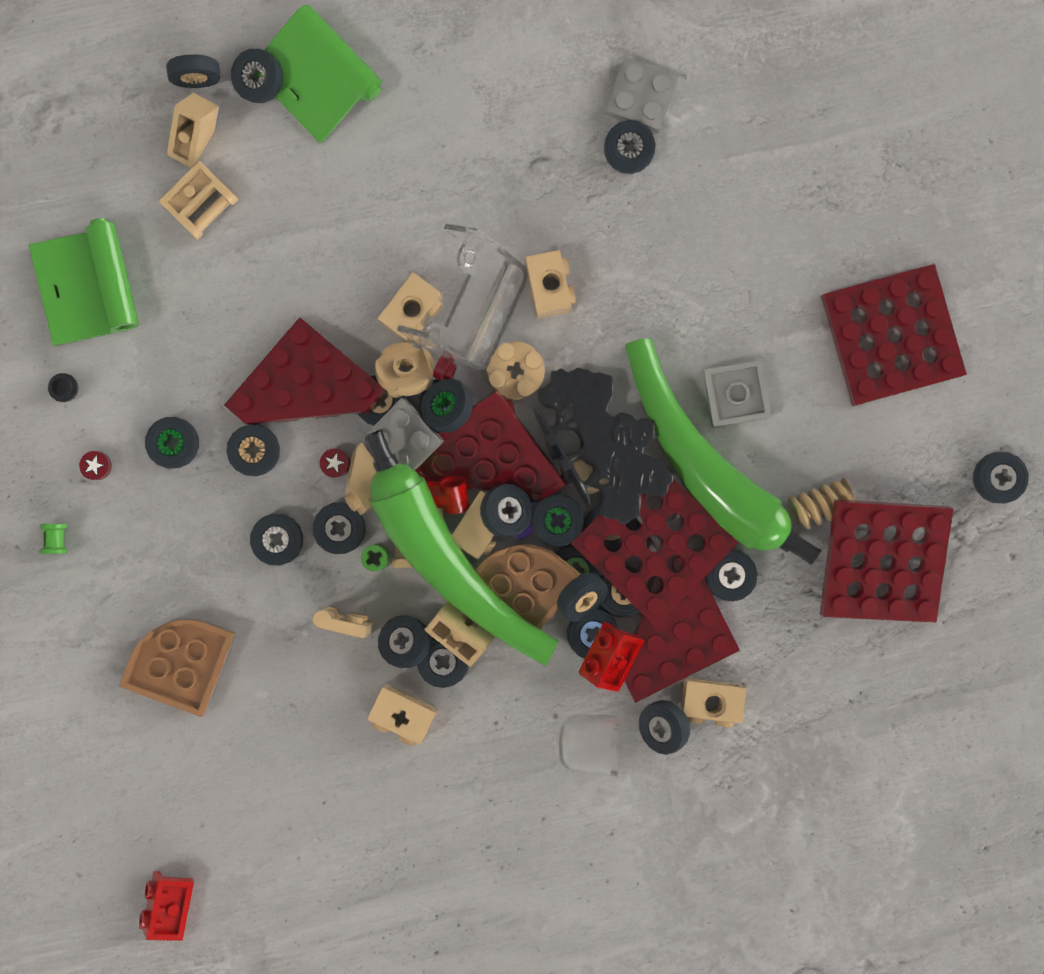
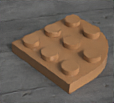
(527, 580)
(179, 664)

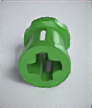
(53, 539)
(366, 556)

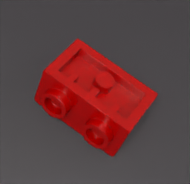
(610, 657)
(166, 907)

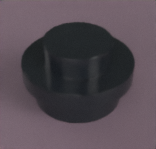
(63, 387)

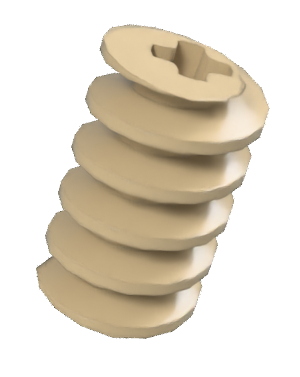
(818, 502)

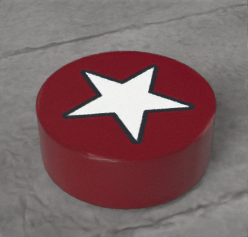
(334, 463)
(95, 465)

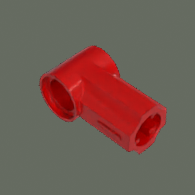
(450, 494)

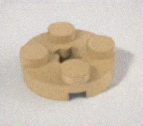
(530, 363)
(404, 383)

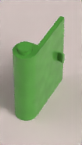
(321, 73)
(91, 284)

